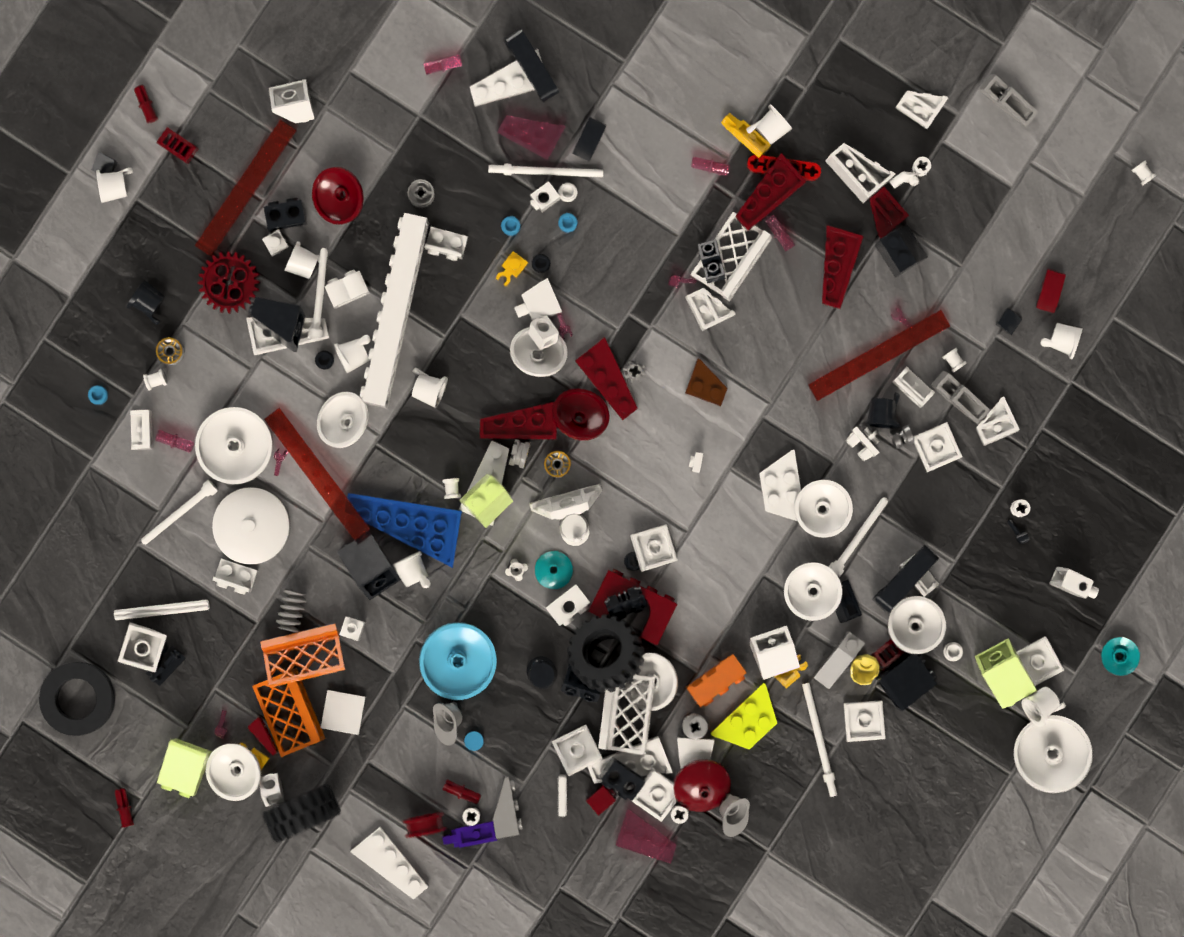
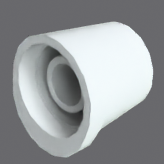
(771, 126)
(112, 185)
(301, 261)
(1064, 339)
(352, 353)
(429, 388)
(574, 529)
(412, 570)
(1041, 705)

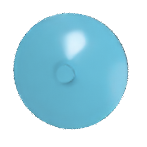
(457, 661)

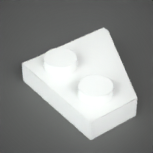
(921, 107)
(708, 309)
(997, 423)

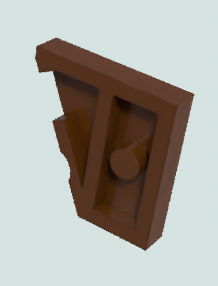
(706, 385)

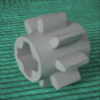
(631, 368)

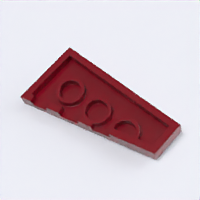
(773, 190)
(840, 258)
(606, 376)
(521, 424)

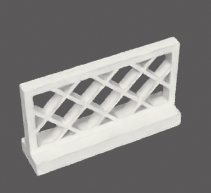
(746, 263)
(610, 716)

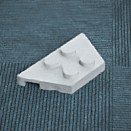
(781, 486)
(567, 503)

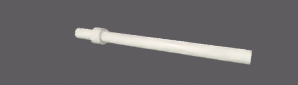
(508, 169)
(828, 775)

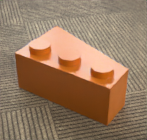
(716, 681)

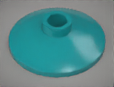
(556, 580)
(1129, 652)

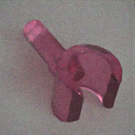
(675, 280)
(901, 318)
(564, 328)
(279, 458)
(219, 730)

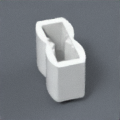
(346, 289)

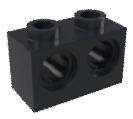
(285, 220)
(625, 775)

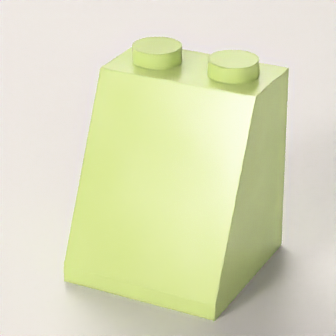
(486, 500)
(1005, 673)
(183, 767)

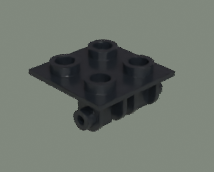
(635, 604)

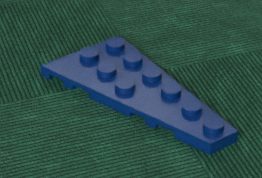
(419, 526)

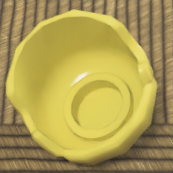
(864, 669)

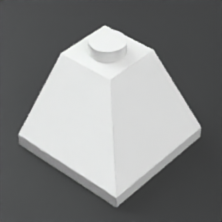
(292, 101)

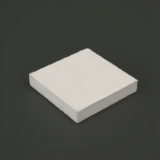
(937, 447)
(653, 547)
(1040, 660)
(343, 712)
(864, 721)
(577, 750)
(562, 794)
(656, 795)

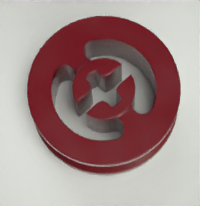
(424, 825)

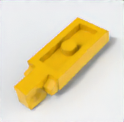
(752, 140)

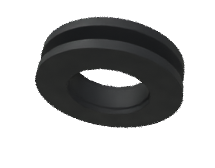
(50, 698)

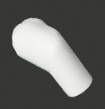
(909, 177)

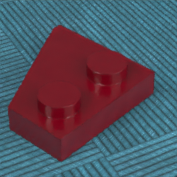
(886, 212)

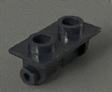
(166, 666)

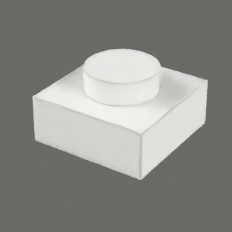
(275, 242)
(695, 462)

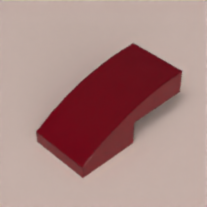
(1050, 291)

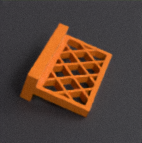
(302, 640)
(304, 708)

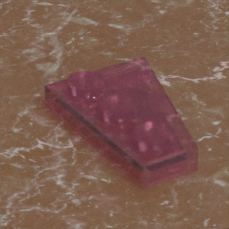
(532, 135)
(644, 839)

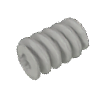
(291, 611)
(693, 718)

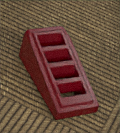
(189, 154)
(888, 661)
(261, 732)

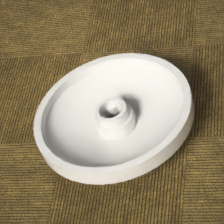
(234, 445)
(251, 526)
(1053, 755)

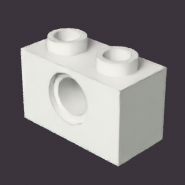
(557, 610)

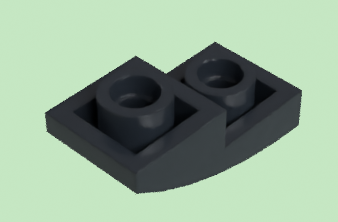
(589, 139)
(711, 261)

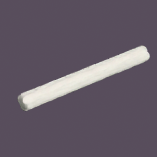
(161, 609)

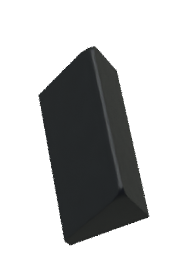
(848, 607)

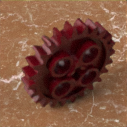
(246, 286)

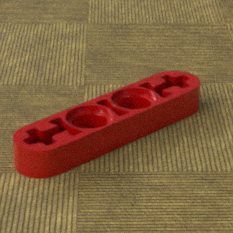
(808, 165)

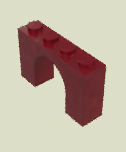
(660, 607)

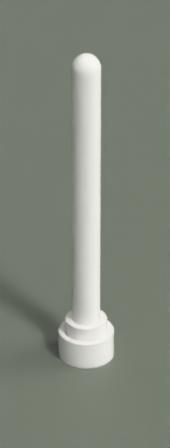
(315, 330)
(206, 490)
(838, 565)

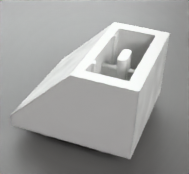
(774, 652)

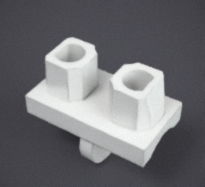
(868, 450)

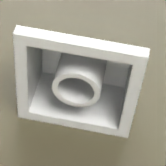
(142, 647)

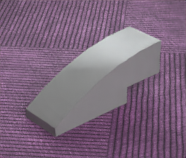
(1008, 100)
(960, 397)

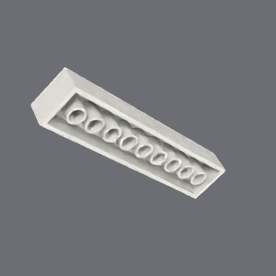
(395, 311)

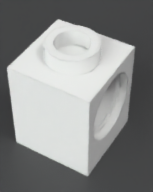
(545, 189)
(545, 338)
(352, 628)
(274, 795)

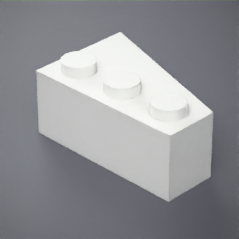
(858, 172)

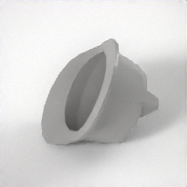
(446, 722)
(734, 814)

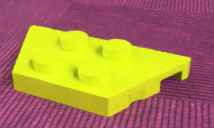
(749, 720)

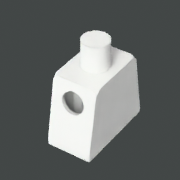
(539, 302)
(1073, 583)
(694, 749)

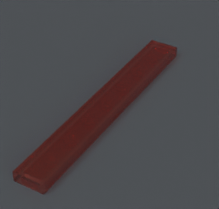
(245, 188)
(879, 355)
(317, 474)

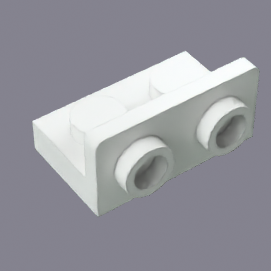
(446, 243)
(236, 576)

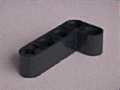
(531, 64)
(905, 579)

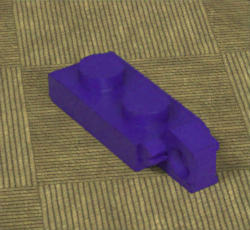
(471, 835)

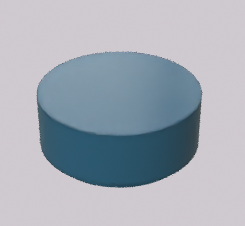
(567, 222)
(510, 226)
(98, 395)
(473, 740)

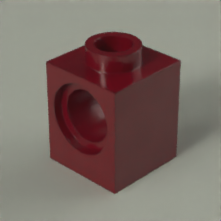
(601, 799)

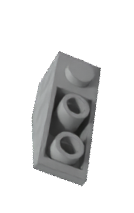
(505, 816)

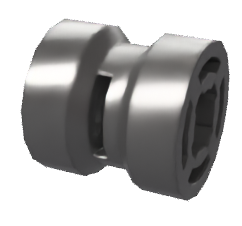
(901, 437)

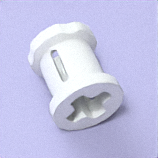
(922, 160)
(1144, 172)
(954, 360)
(155, 379)
(451, 488)
(1025, 511)
(677, 819)
(470, 822)

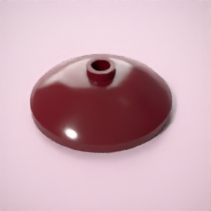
(329, 197)
(582, 406)
(701, 777)

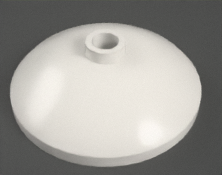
(524, 351)
(335, 417)
(837, 505)
(802, 601)
(926, 615)
(666, 684)
(224, 776)

